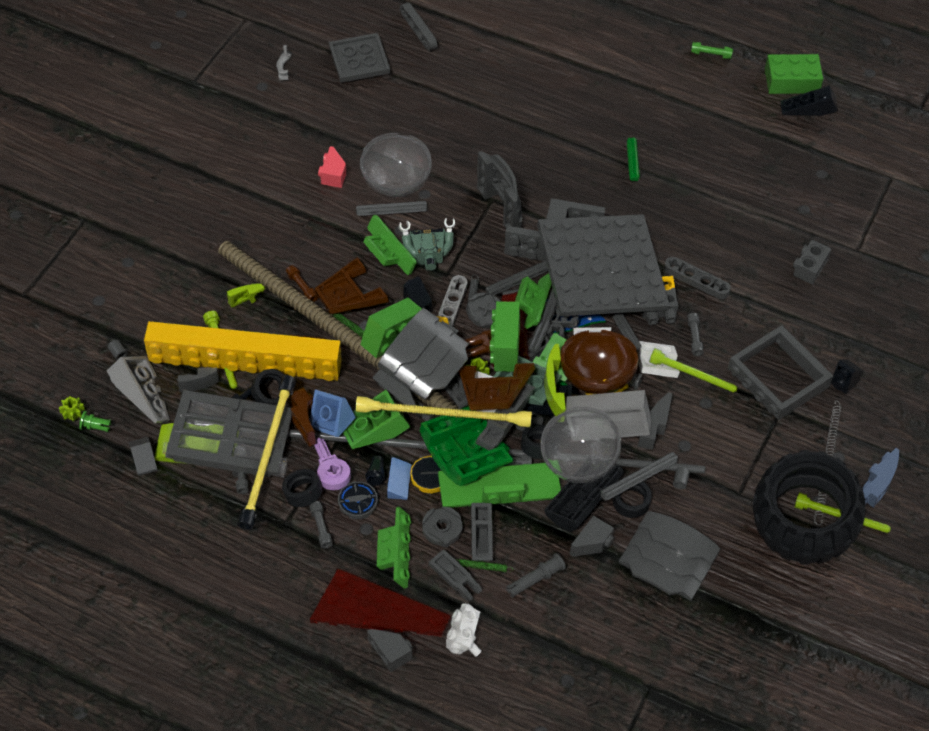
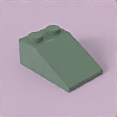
(536, 380)

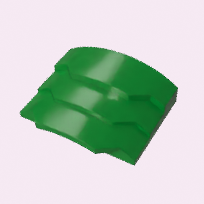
(455, 448)

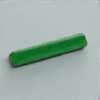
(633, 159)

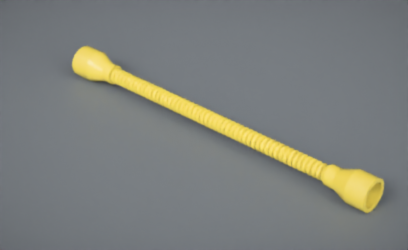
(520, 418)

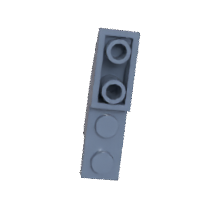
(880, 478)

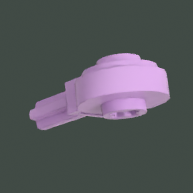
(331, 471)

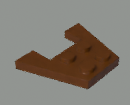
(342, 294)
(494, 391)

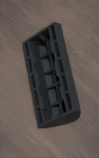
(578, 500)

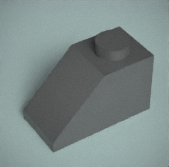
(593, 538)
(390, 648)

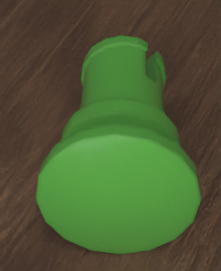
(93, 422)

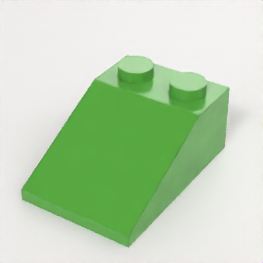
(376, 425)

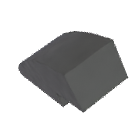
(658, 422)
(481, 531)

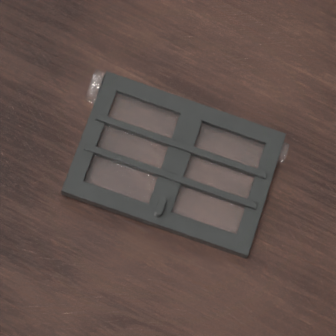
(227, 434)

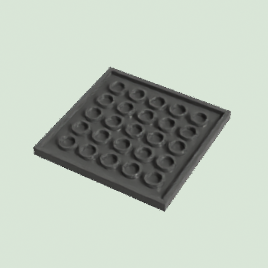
(602, 265)

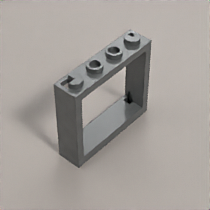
(799, 354)

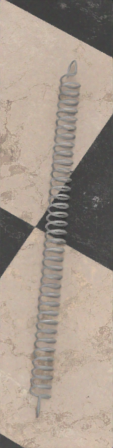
(829, 451)

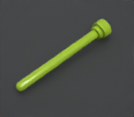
(212, 320)
(658, 357)
(804, 502)

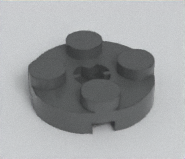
(438, 536)

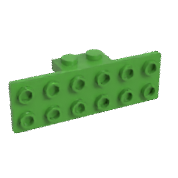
(502, 485)

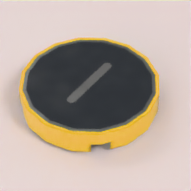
(425, 475)

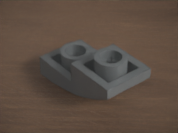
(205, 378)

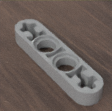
(451, 291)

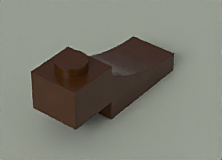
(301, 410)

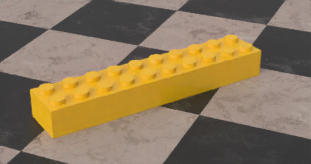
(242, 350)

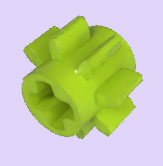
(481, 365)
(71, 408)

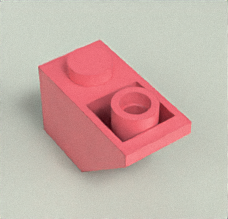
(333, 170)

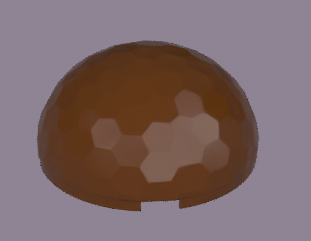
(596, 357)

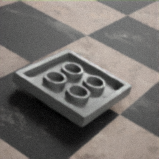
(359, 57)

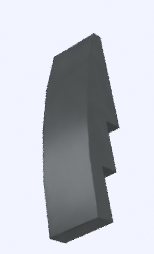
(497, 430)

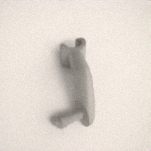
(283, 74)

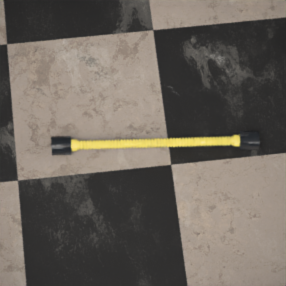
(248, 516)

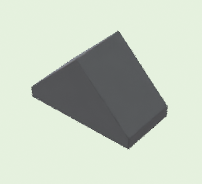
(143, 456)

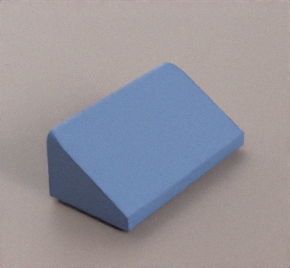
(399, 479)

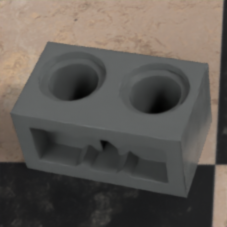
(811, 262)

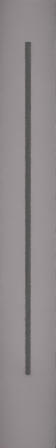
(512, 452)

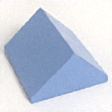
(330, 413)

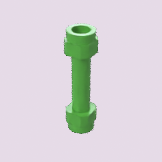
(697, 48)

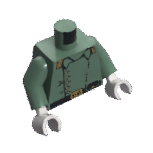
(429, 245)

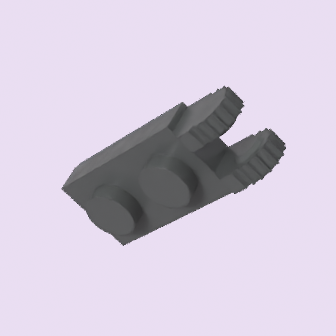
(454, 574)

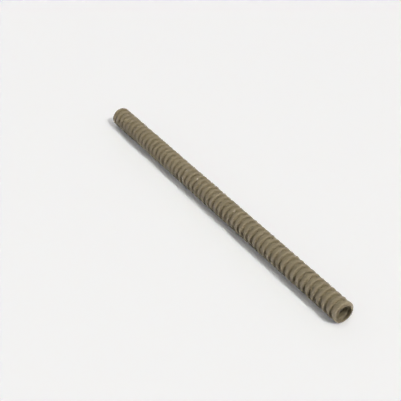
(312, 312)

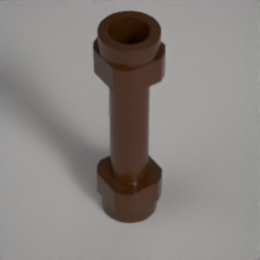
(294, 274)

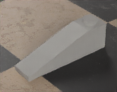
(136, 381)

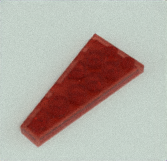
(370, 606)

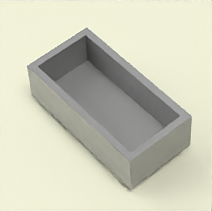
(626, 409)

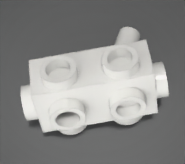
(462, 632)

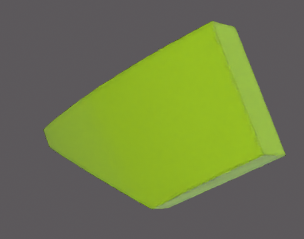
(244, 293)

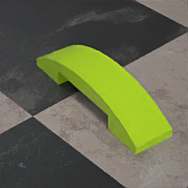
(555, 400)

